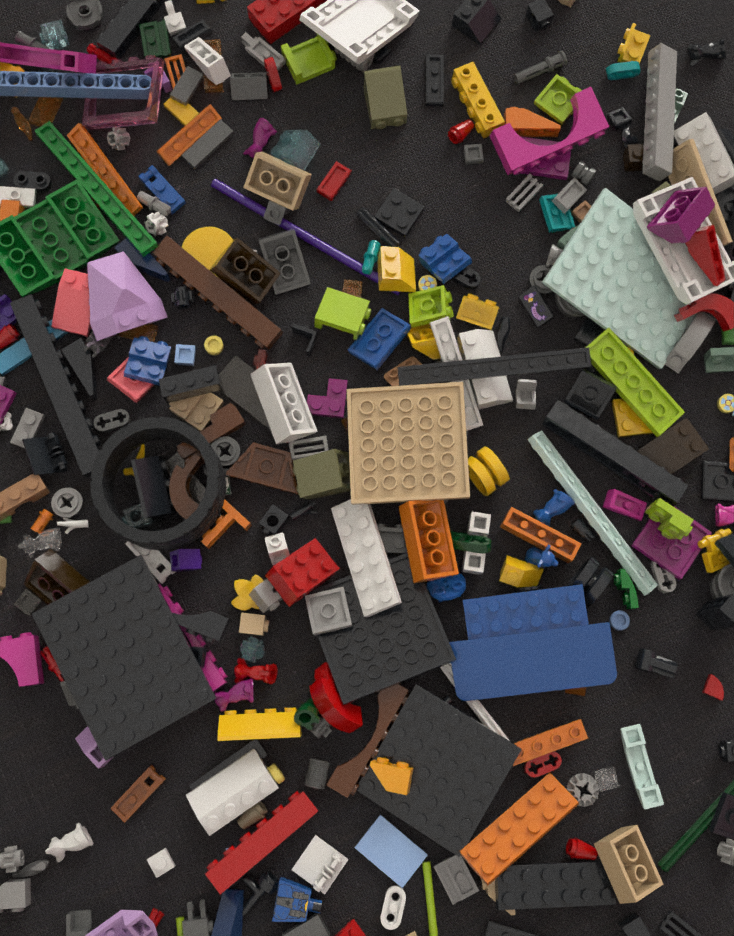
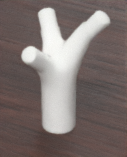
(72, 524)

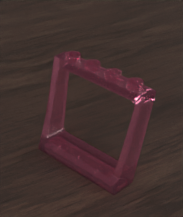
(148, 116)

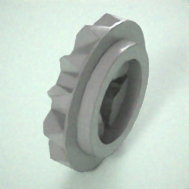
(67, 493)
(581, 780)

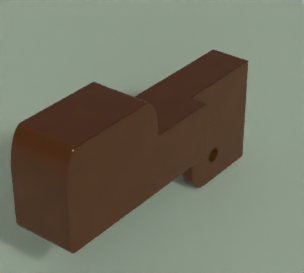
(223, 424)

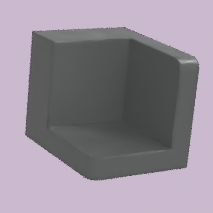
(78, 923)

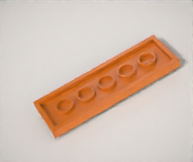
(518, 828)

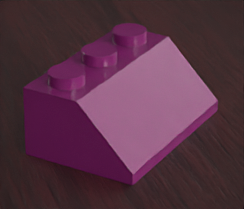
(682, 214)

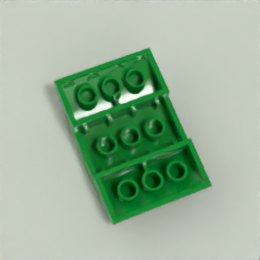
(52, 237)

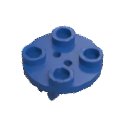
(447, 588)

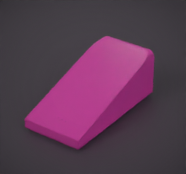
(624, 504)

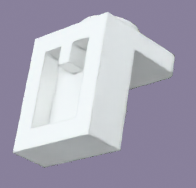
(277, 547)

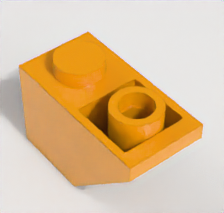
(393, 777)

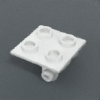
(320, 864)

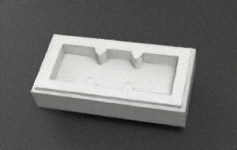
(24, 195)

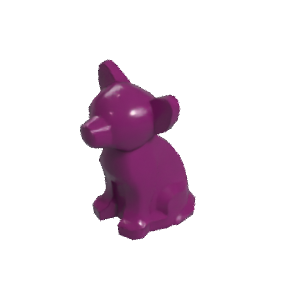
(261, 134)
(240, 691)

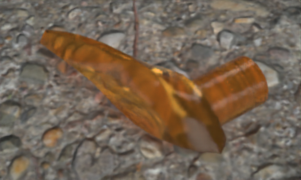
(22, 122)

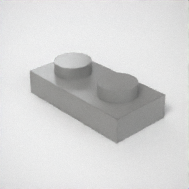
(27, 427)

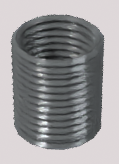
(317, 774)

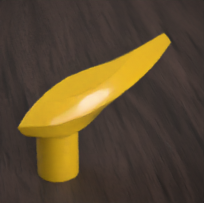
(129, 471)

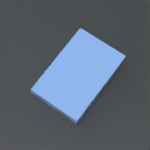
(391, 851)

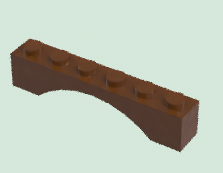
(346, 775)

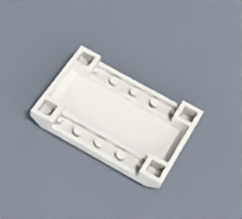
(360, 26)
(678, 265)

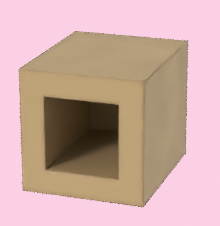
(253, 624)

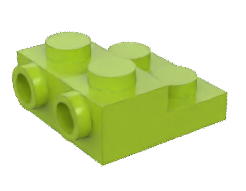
(556, 99)
(429, 305)
(673, 522)

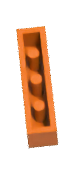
(540, 535)

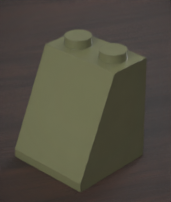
(385, 97)
(322, 474)

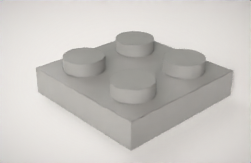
(328, 611)

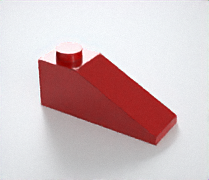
(705, 251)

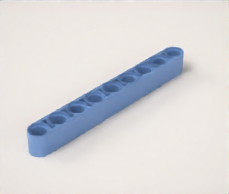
(79, 89)

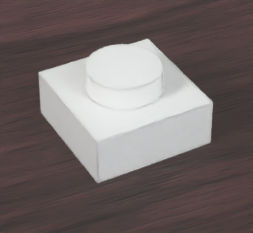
(161, 862)

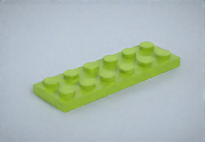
(634, 382)

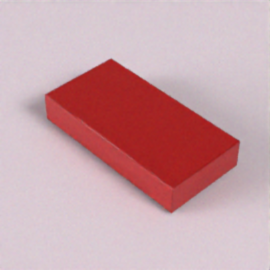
(334, 181)

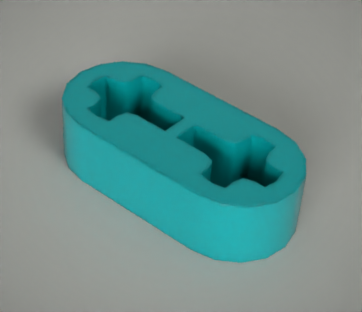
(623, 70)

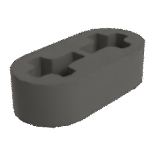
(111, 416)

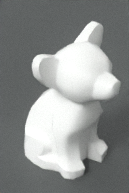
(73, 841)

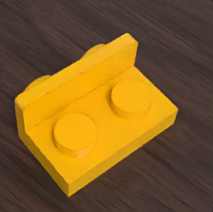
(634, 45)
(477, 311)

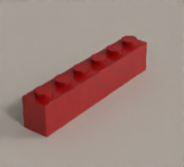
(261, 842)

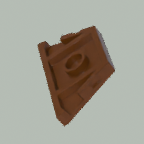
(265, 467)

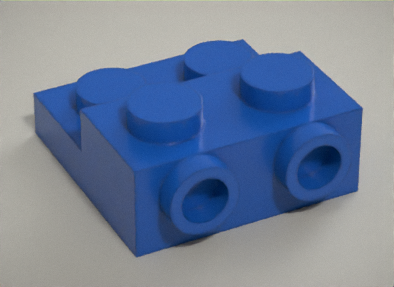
(444, 258)
(147, 360)

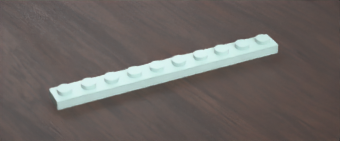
(593, 512)

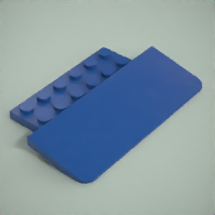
(531, 645)

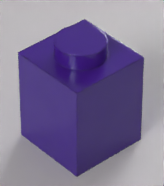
(185, 560)

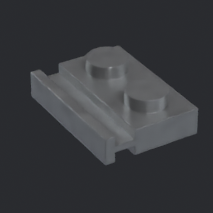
(456, 878)

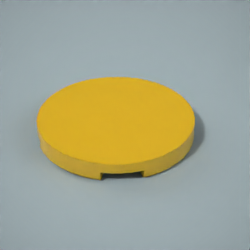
(207, 244)

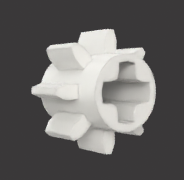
(156, 223)

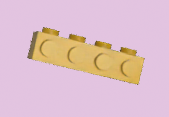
(477, 99)

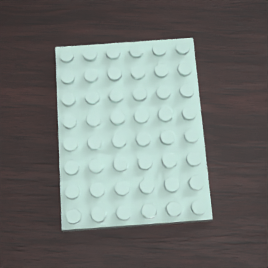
(618, 281)

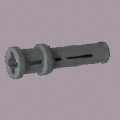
(548, 65)

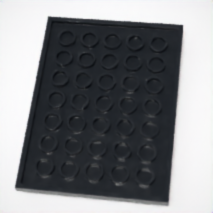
(123, 657)

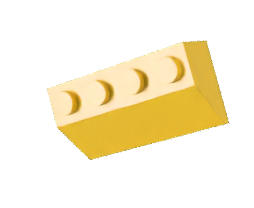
(258, 725)

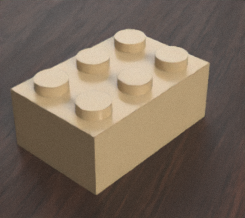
(277, 180)
(628, 864)

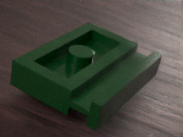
(155, 39)

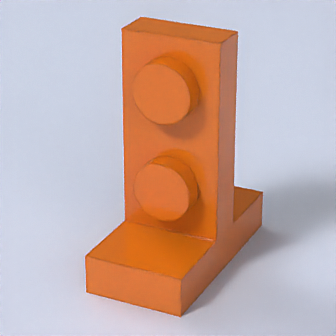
(223, 524)

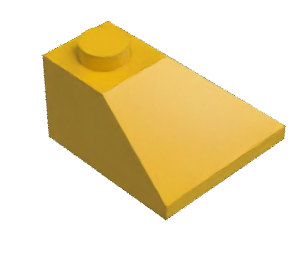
(424, 341)

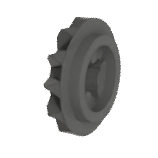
(536, 275)
(226, 442)

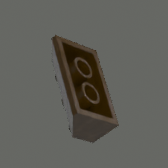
(245, 271)
(53, 577)

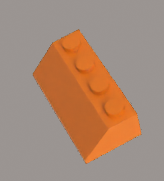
(428, 540)

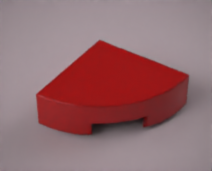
(713, 688)

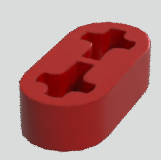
(272, 73)
(544, 768)

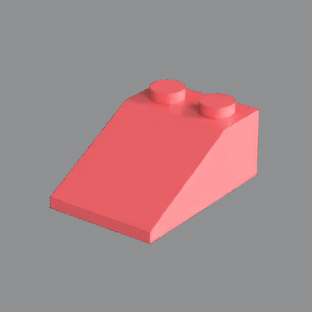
(72, 304)

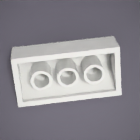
(478, 345)
(283, 402)
(231, 791)

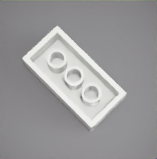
(711, 150)

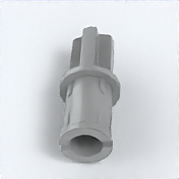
(154, 203)

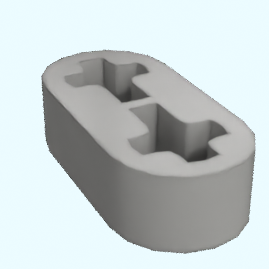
(659, 578)

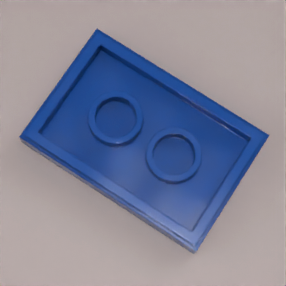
(379, 339)

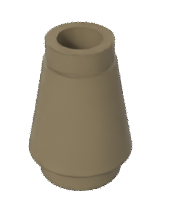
(252, 815)

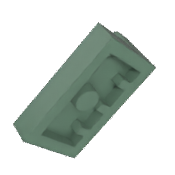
(719, 360)

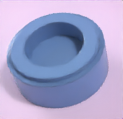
(619, 620)

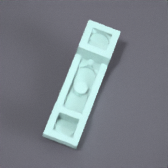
(640, 767)

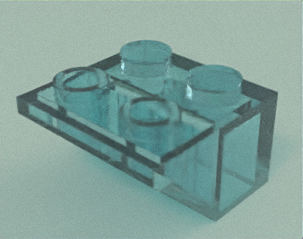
(296, 148)

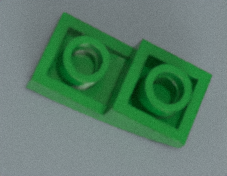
(625, 583)

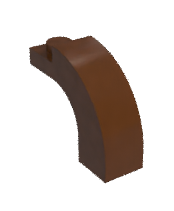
(180, 486)

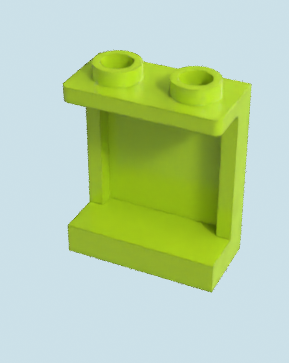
(309, 59)
(343, 312)

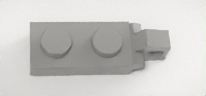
(261, 50)

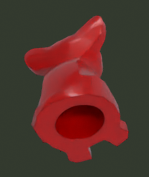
(266, 673)

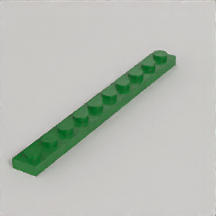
(96, 189)

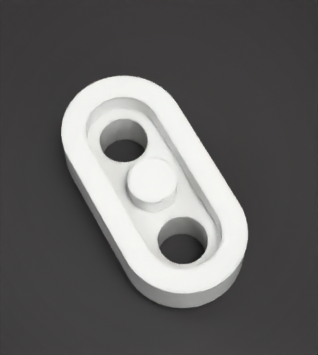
(393, 907)

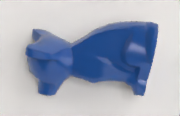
(556, 505)
(540, 558)

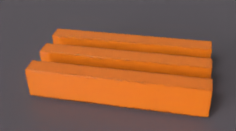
(174, 58)

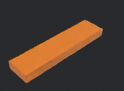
(189, 135)

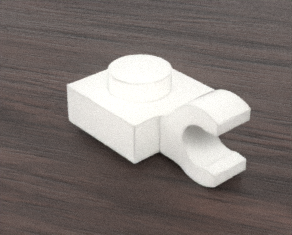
(174, 21)

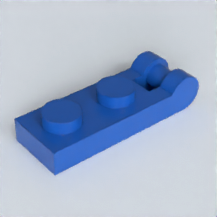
(162, 189)

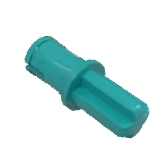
(370, 257)

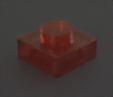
(260, 359)

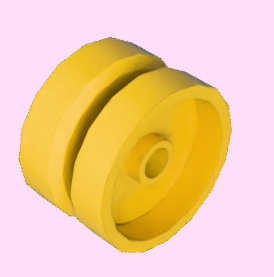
(487, 471)

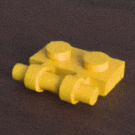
(714, 557)

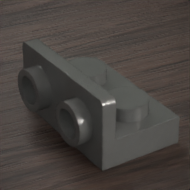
(393, 539)

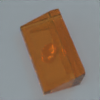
(45, 110)

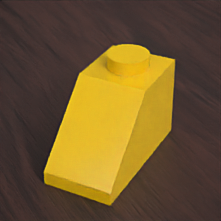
(520, 573)

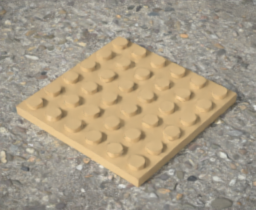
(407, 443)

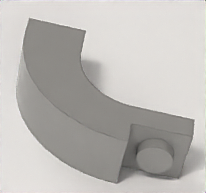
(690, 341)

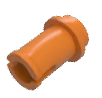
(42, 521)

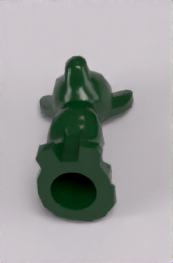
(307, 714)

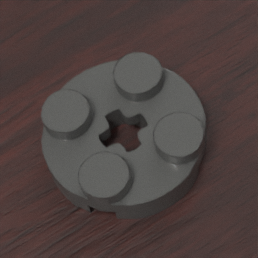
(85, 21)

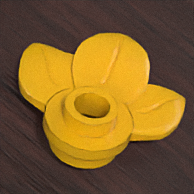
(243, 589)

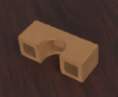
(28, 489)

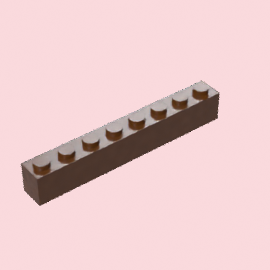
(218, 292)

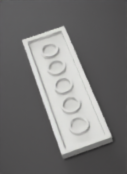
(366, 557)

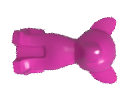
(724, 515)

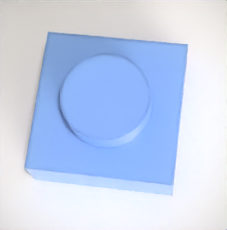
(185, 354)

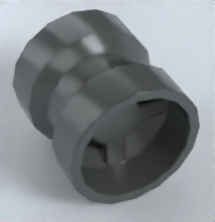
(583, 173)

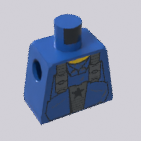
(294, 902)

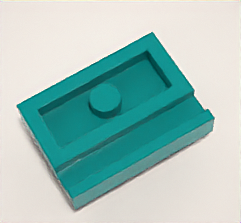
(554, 217)

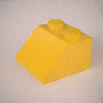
(395, 270)

